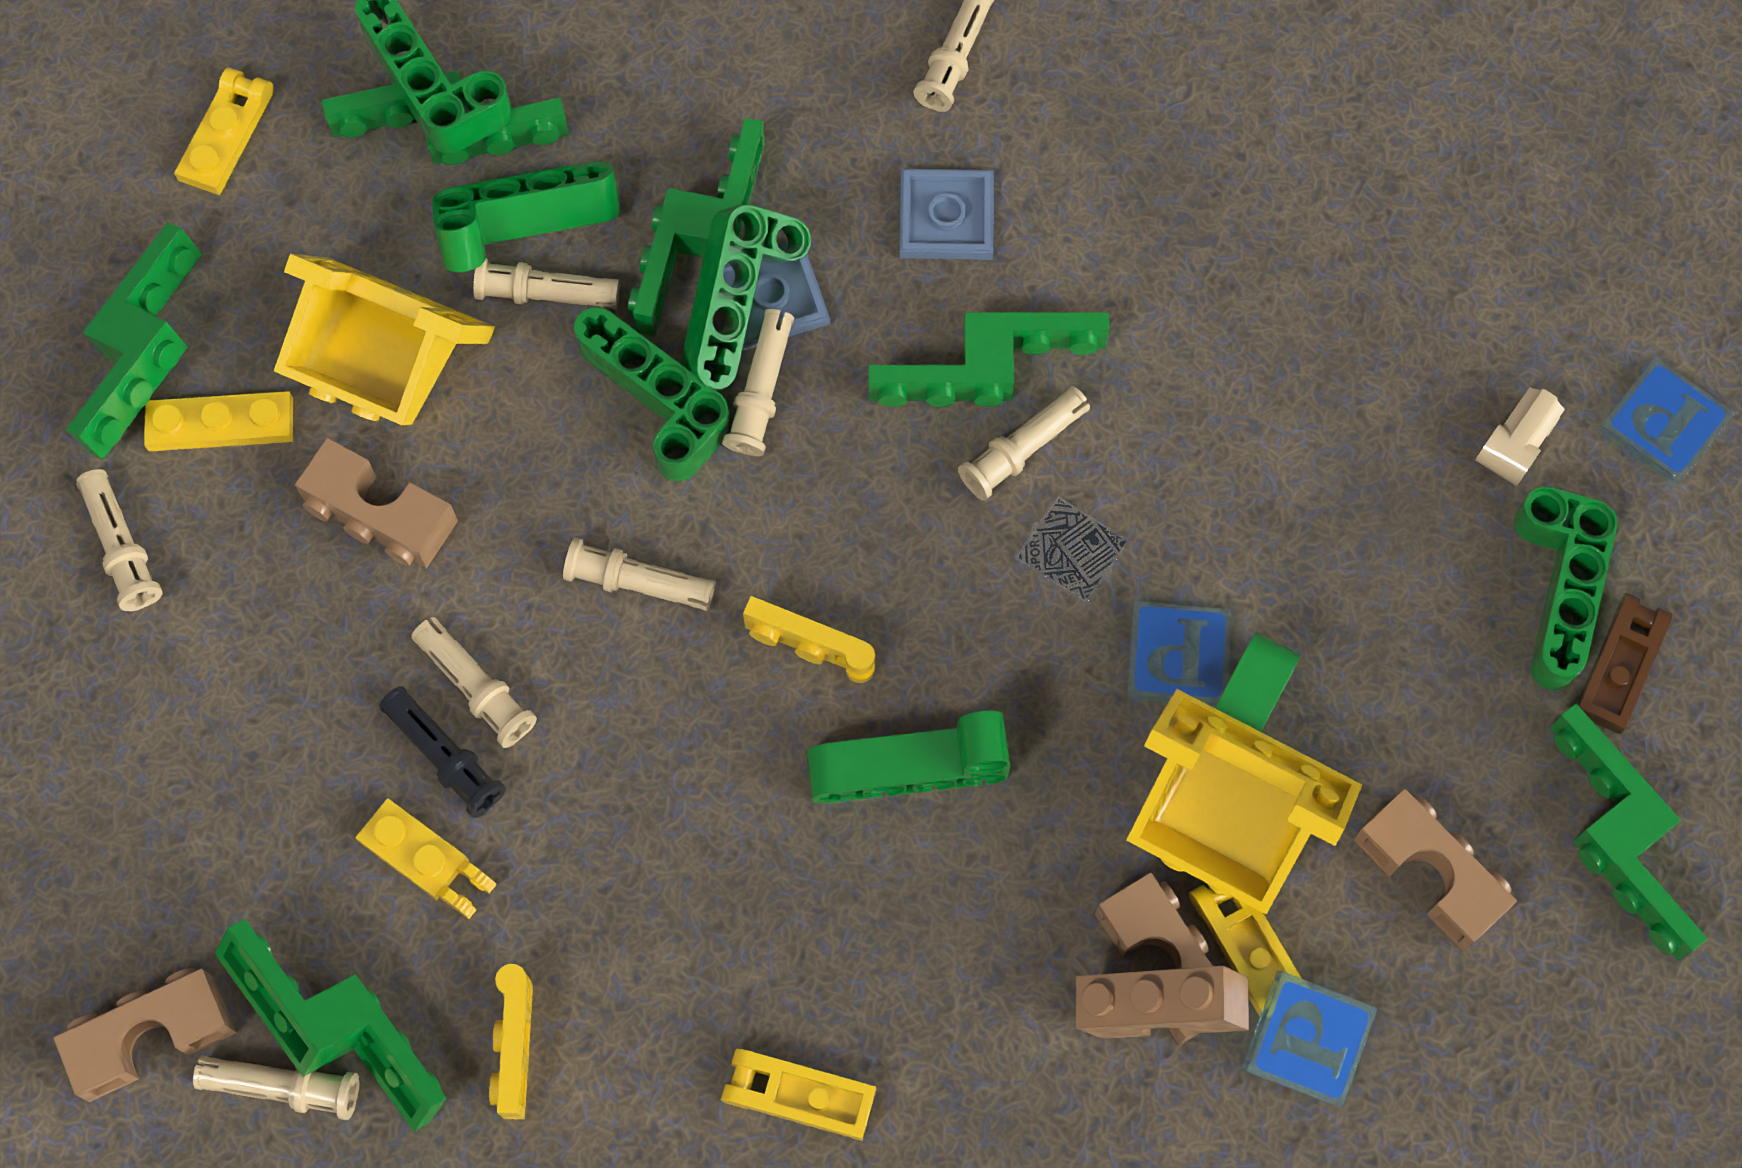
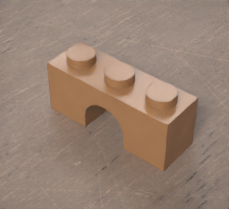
(408, 527)
(1471, 895)
(1148, 917)
(1173, 998)
(100, 1047)

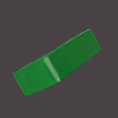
(419, 68)
(519, 208)
(734, 301)
(647, 383)
(1565, 590)
(1258, 681)
(911, 761)

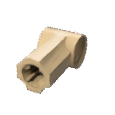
(1517, 442)

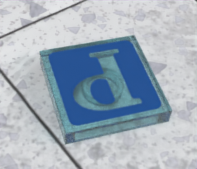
(1666, 421)
(1178, 650)
(1309, 1038)

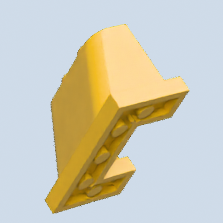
(369, 340)
(1235, 802)

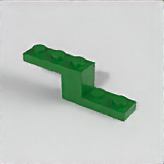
(383, 106)
(685, 223)
(135, 340)
(988, 358)
(1625, 833)
(330, 1024)

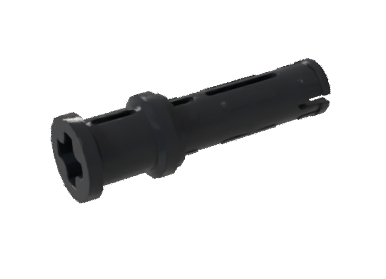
(455, 766)

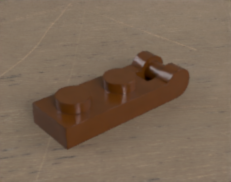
(1623, 664)

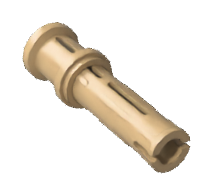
(949, 62)
(524, 284)
(755, 403)
(1008, 454)
(123, 558)
(617, 571)
(486, 696)
(312, 1091)

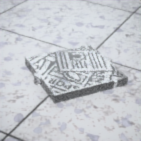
(1071, 550)

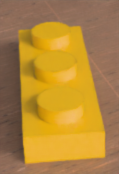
(218, 421)

